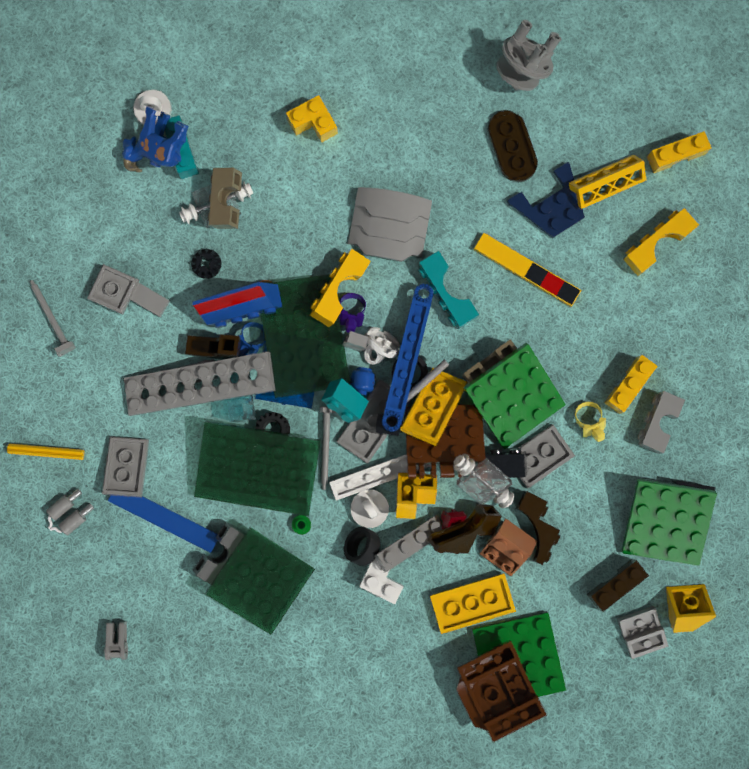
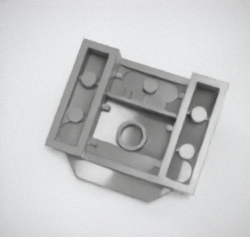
(389, 223)

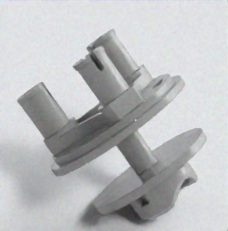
(525, 59)

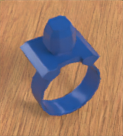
(245, 348)

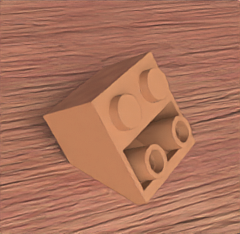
(508, 547)

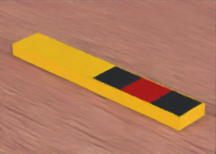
(527, 269)

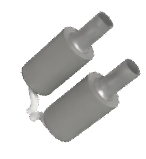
(72, 521)

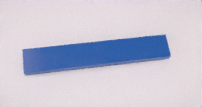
(168, 520)

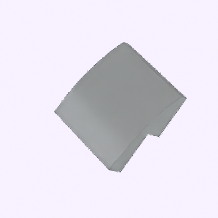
(642, 632)

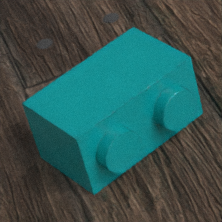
(344, 400)

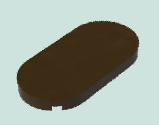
(512, 146)

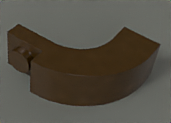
(218, 348)

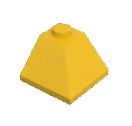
(689, 607)

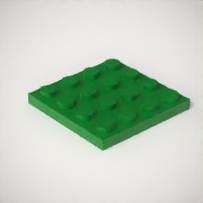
(514, 395)
(668, 522)
(535, 646)

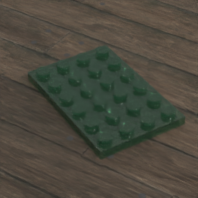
(301, 348)
(257, 468)

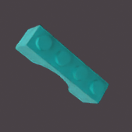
(460, 310)

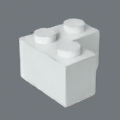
(379, 584)

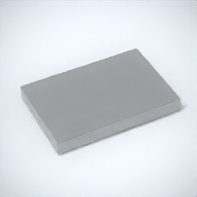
(544, 455)
(125, 467)

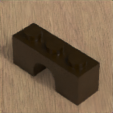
(614, 589)

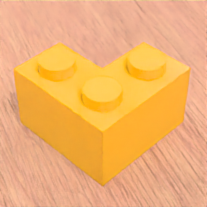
(315, 115)
(413, 492)

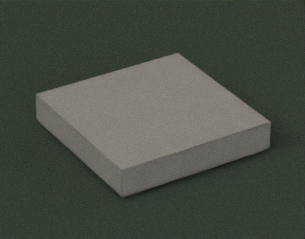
(113, 289)

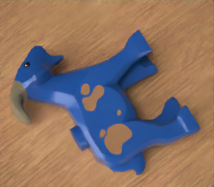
(153, 143)

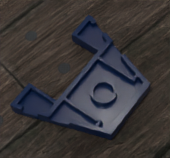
(557, 211)

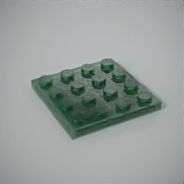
(260, 580)

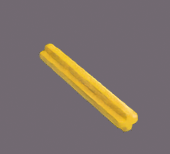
(44, 451)

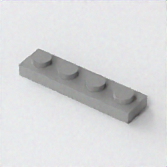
(408, 544)

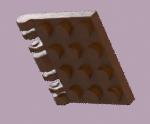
(461, 436)

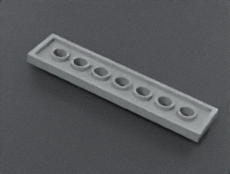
(208, 392)

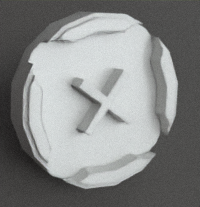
(154, 99)
(382, 343)
(369, 508)

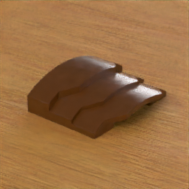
(498, 692)

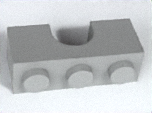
(652, 436)

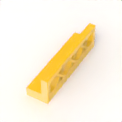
(609, 176)

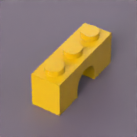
(686, 148)
(632, 383)

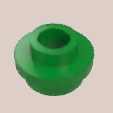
(306, 520)

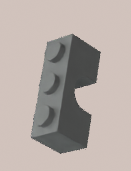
(209, 567)

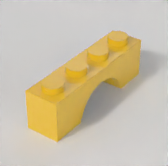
(677, 227)
(328, 307)

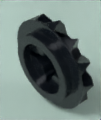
(214, 265)

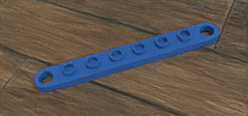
(407, 357)

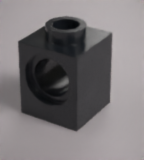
(380, 429)

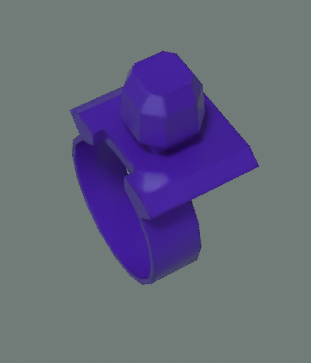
(349, 320)

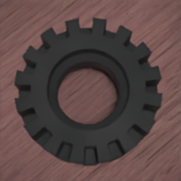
(273, 417)

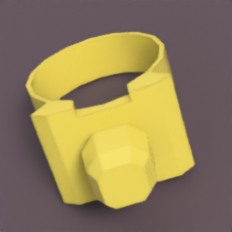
(595, 430)

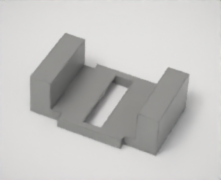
(355, 341)

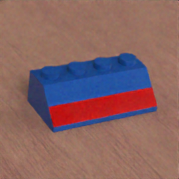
(239, 304)

